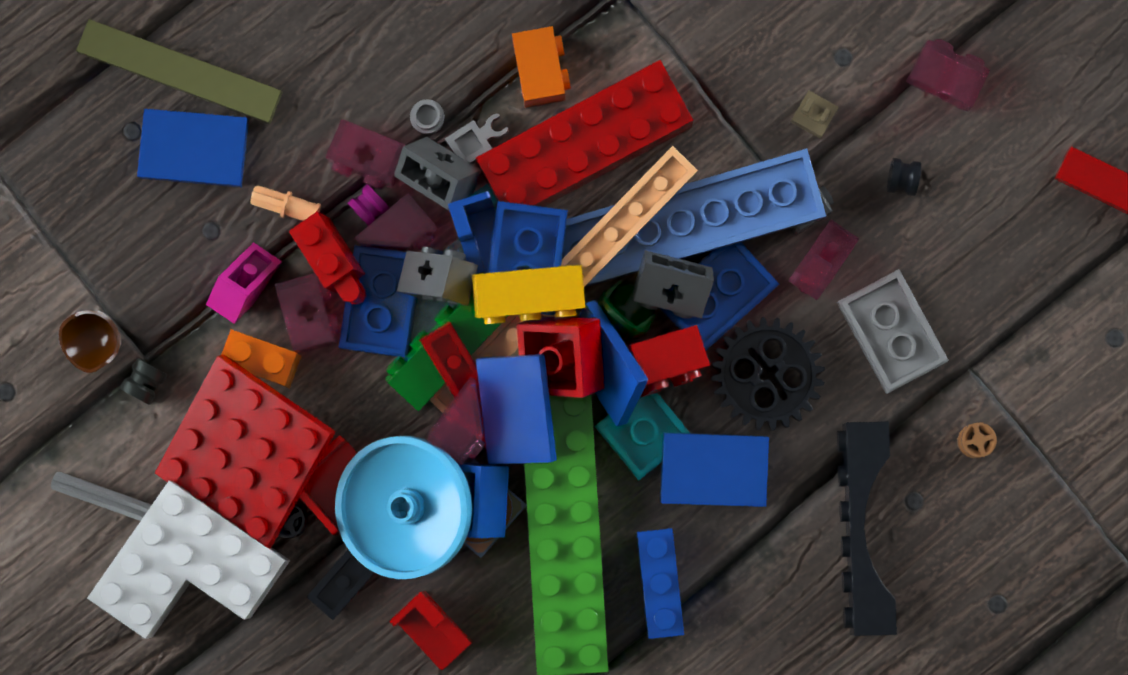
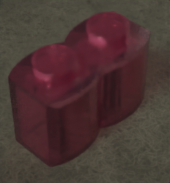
(948, 74)

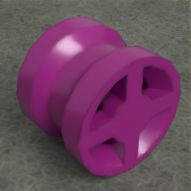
(368, 205)

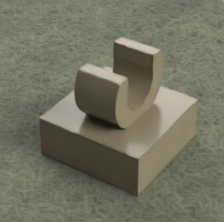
(814, 114)

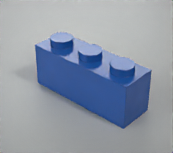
(660, 583)

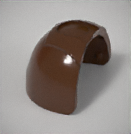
(89, 340)

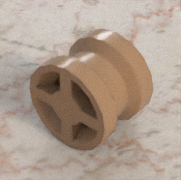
(983, 438)

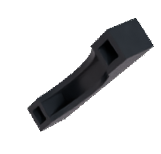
(864, 454)

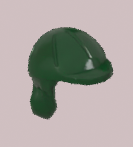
(624, 313)

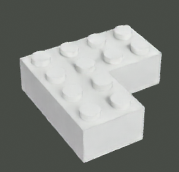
(182, 545)

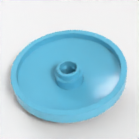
(403, 507)

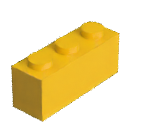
(528, 293)

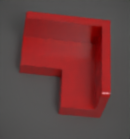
(322, 486)
(432, 629)

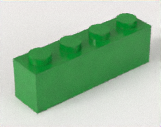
(416, 374)

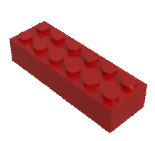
(587, 139)

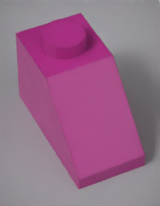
(242, 282)

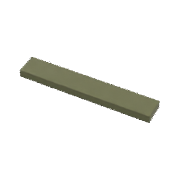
(179, 71)

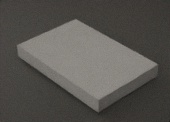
(892, 331)

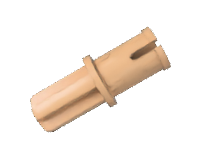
(283, 203)

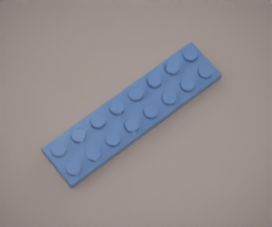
(716, 213)

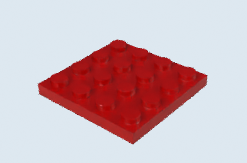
(245, 450)

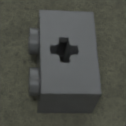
(436, 172)
(658, 274)
(437, 276)

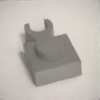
(473, 141)

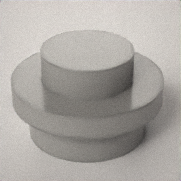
(427, 116)

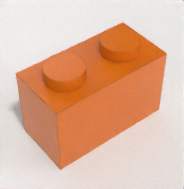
(539, 66)
(262, 358)

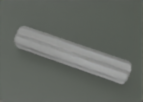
(99, 496)

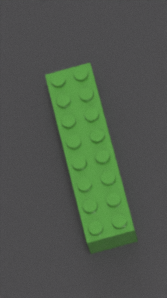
(567, 547)

